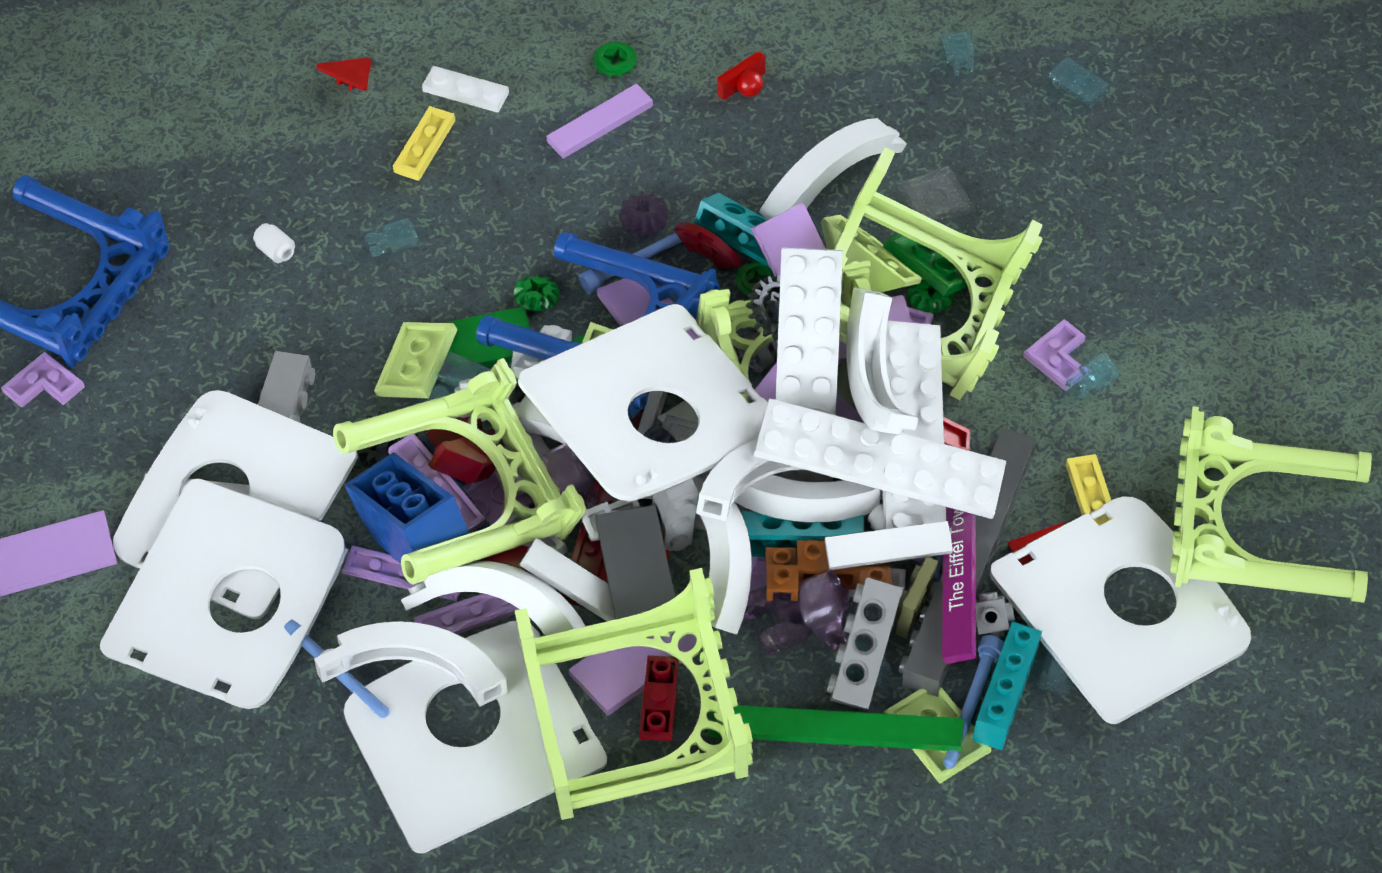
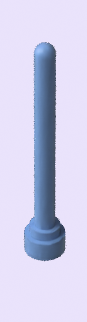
(592, 280)
(989, 652)
(345, 678)

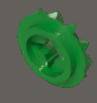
(608, 53)
(746, 276)
(919, 298)
(534, 300)

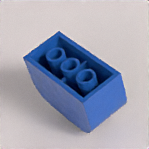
(404, 507)

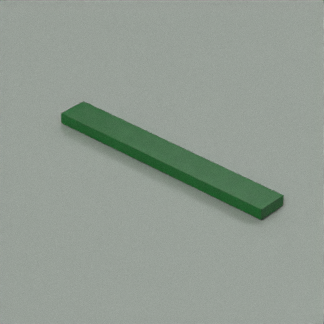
(851, 728)

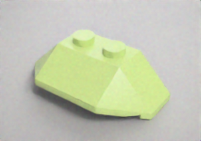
(885, 269)

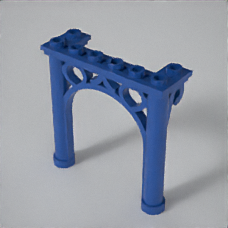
(135, 235)
(648, 273)

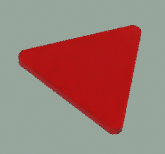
(352, 71)

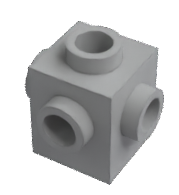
(997, 604)

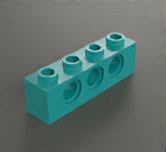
(731, 224)
(781, 533)
(1007, 686)

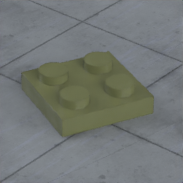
(914, 598)

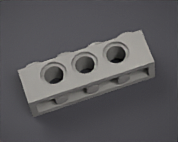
(886, 599)

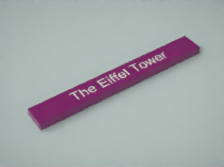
(959, 589)

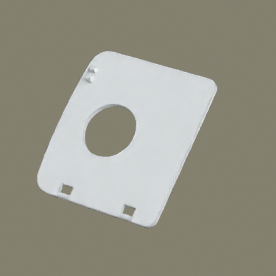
(590, 390)
(284, 467)
(200, 544)
(1109, 659)
(452, 790)

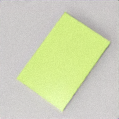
(415, 360)
(942, 706)

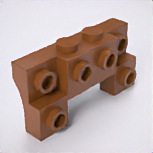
(789, 566)

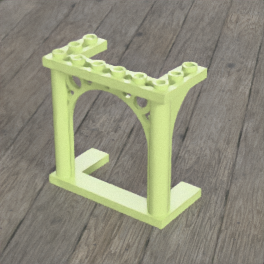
(992, 259)
(683, 615)

